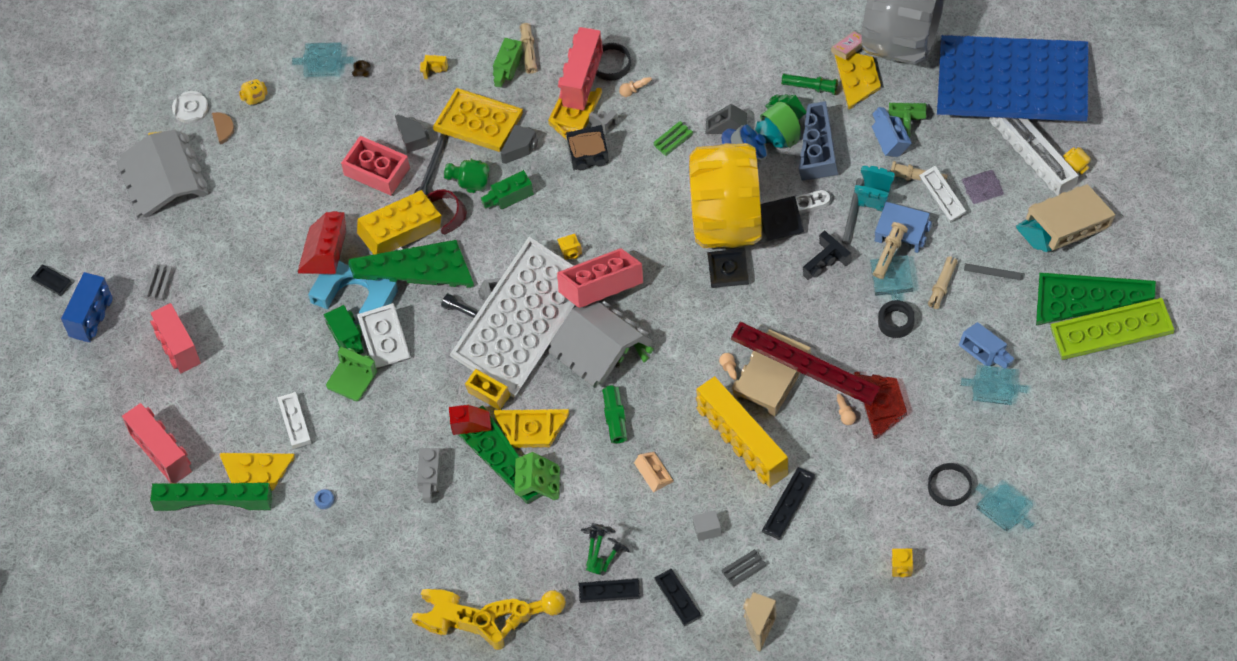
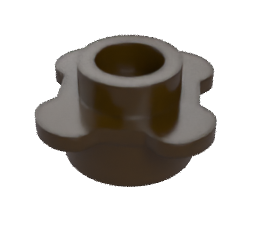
(361, 64)

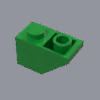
(790, 100)

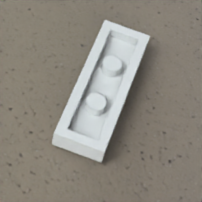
(942, 194)
(294, 420)

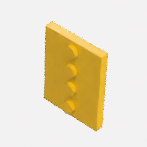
(478, 119)

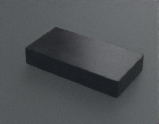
(51, 280)

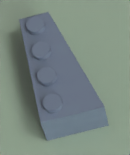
(818, 150)

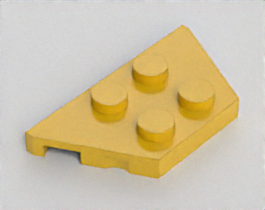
(857, 77)
(570, 119)
(531, 427)
(256, 467)

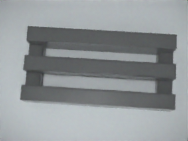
(749, 573)

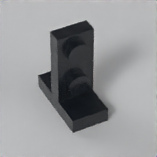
(831, 250)

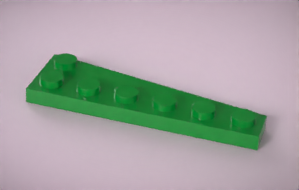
(497, 454)

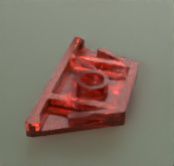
(888, 405)

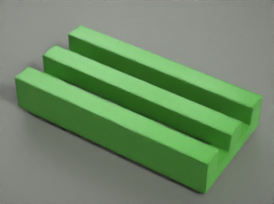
(688, 133)

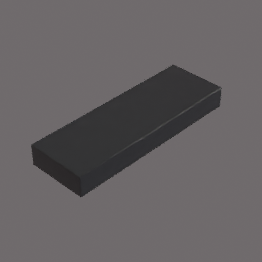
(609, 590)
(677, 597)

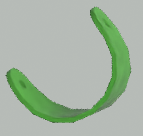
(785, 121)

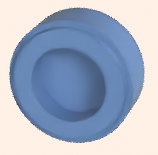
(324, 499)

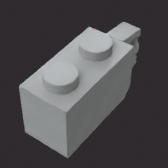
(429, 472)

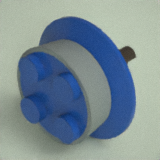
(748, 135)

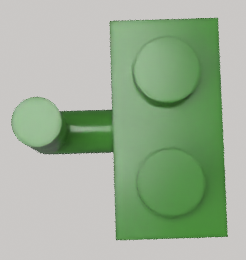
(906, 112)

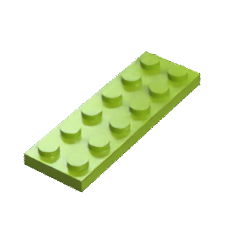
(1112, 328)

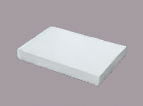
(384, 335)

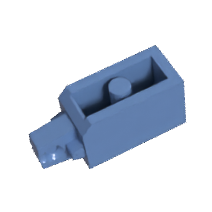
(890, 133)
(985, 346)

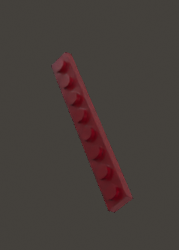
(805, 363)

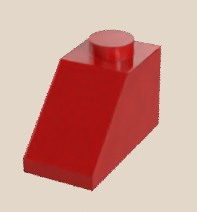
(468, 419)

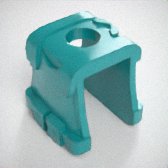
(876, 187)

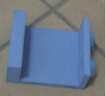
(913, 219)

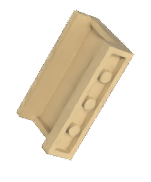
(1072, 216)
(767, 380)

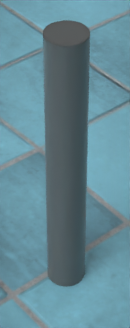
(992, 271)

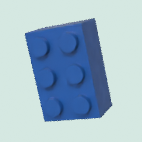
(87, 307)

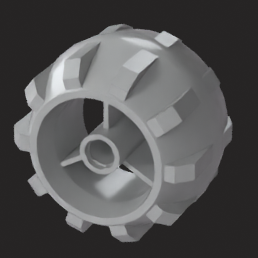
(901, 29)

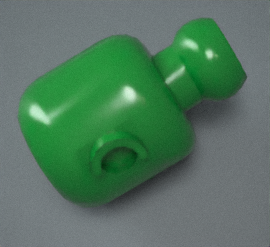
(470, 175)

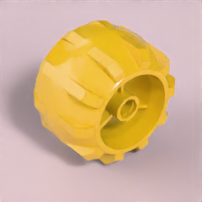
(725, 195)

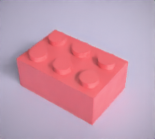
(375, 165)
(174, 338)

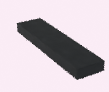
(788, 503)

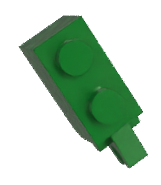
(508, 191)
(343, 329)

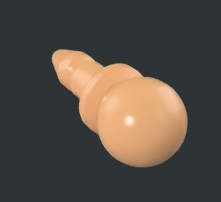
(628, 88)
(728, 362)
(848, 417)

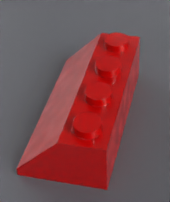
(323, 244)

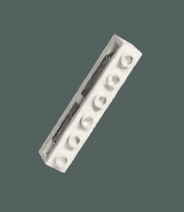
(1037, 153)

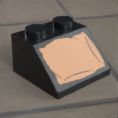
(587, 147)

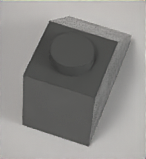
(726, 118)
(412, 133)
(519, 144)

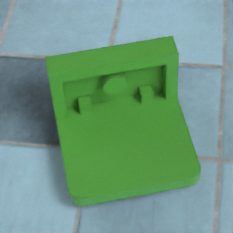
(352, 374)
(537, 475)

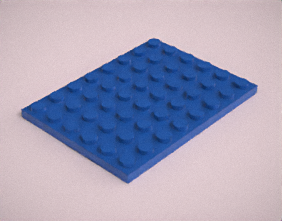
(1013, 78)

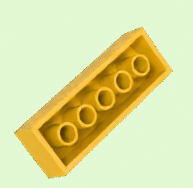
(741, 432)

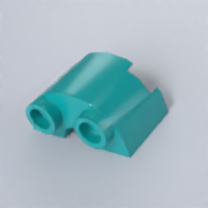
(770, 133)

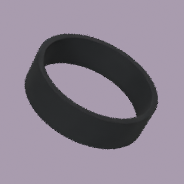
(618, 75)
(949, 466)

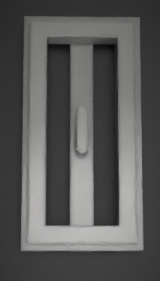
(161, 269)

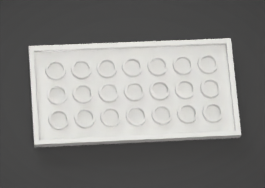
(517, 318)

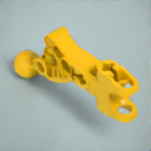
(450, 614)

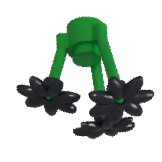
(594, 563)

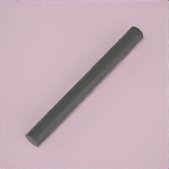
(852, 214)

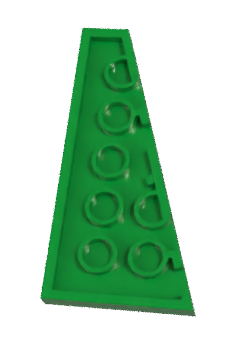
(417, 265)
(1079, 295)

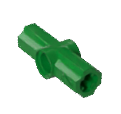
(614, 414)

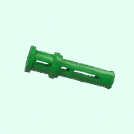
(818, 83)

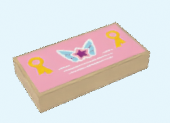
(847, 45)

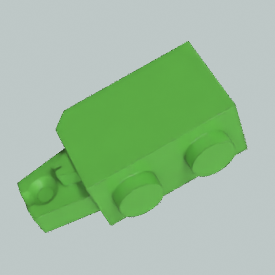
(507, 61)

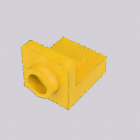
(434, 63)
(570, 247)

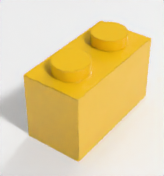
(487, 389)

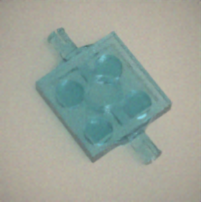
(322, 60)
(896, 278)
(994, 385)
(1004, 506)

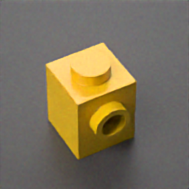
(902, 562)

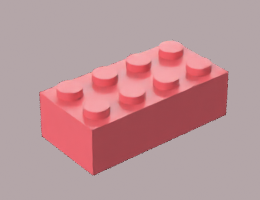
(580, 68)
(600, 277)
(157, 443)

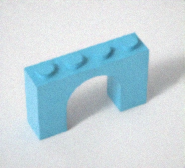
(327, 285)

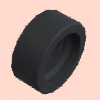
(892, 306)

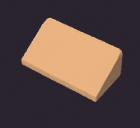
(653, 471)

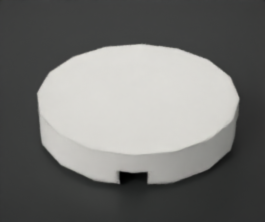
(194, 110)

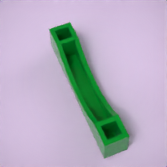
(181, 495)

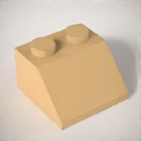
(760, 617)

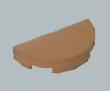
(223, 125)

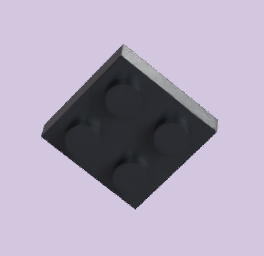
(781, 218)
(728, 268)

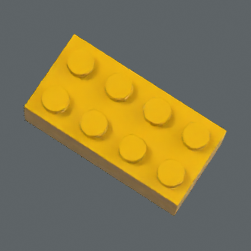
(399, 223)

